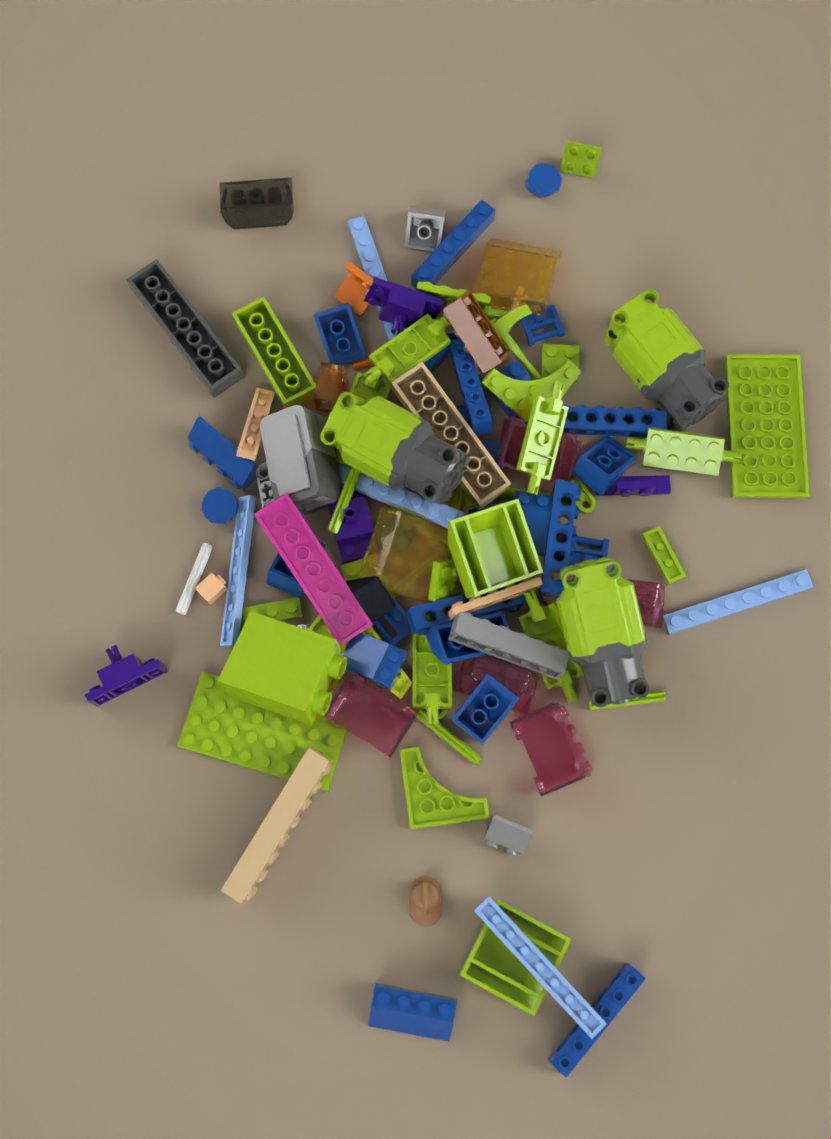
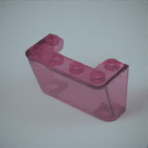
(511, 444)
(370, 714)
(552, 748)

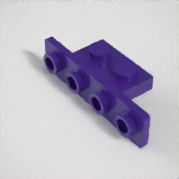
(639, 485)

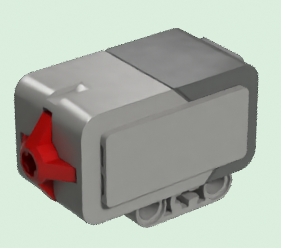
(298, 460)

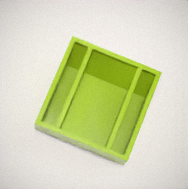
(492, 548)
(501, 972)

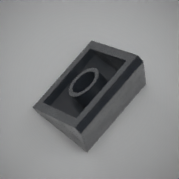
(371, 596)

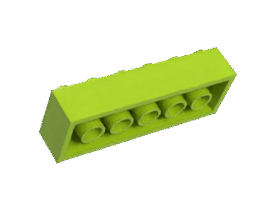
(274, 353)

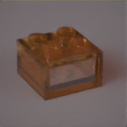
(329, 386)

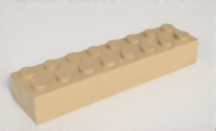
(425, 398)
(276, 826)

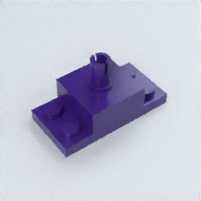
(401, 304)
(354, 530)
(123, 676)

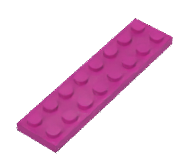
(313, 569)

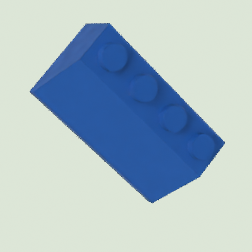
(222, 454)
(450, 651)
(412, 1012)

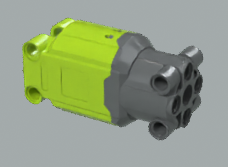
(664, 360)
(394, 447)
(603, 630)

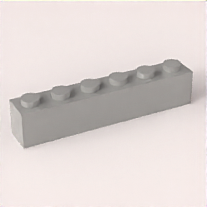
(509, 645)

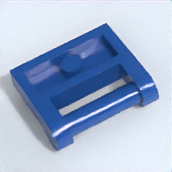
(535, 322)
(581, 554)
(398, 620)

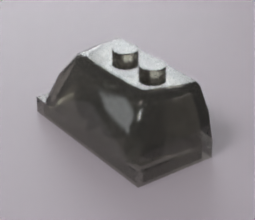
(257, 203)

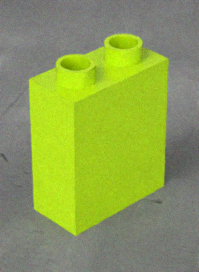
(283, 668)

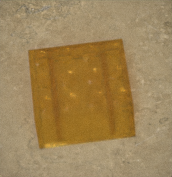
(517, 275)
(404, 553)

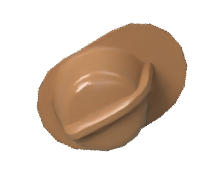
(425, 901)

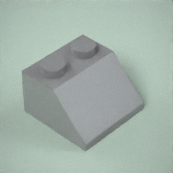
(424, 228)
(508, 835)

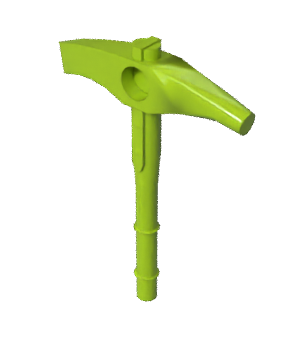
(504, 326)

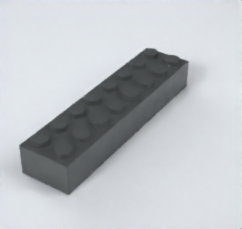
(185, 328)

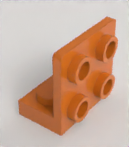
(354, 289)

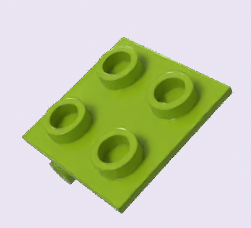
(580, 159)

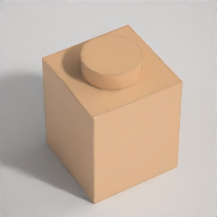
(211, 588)

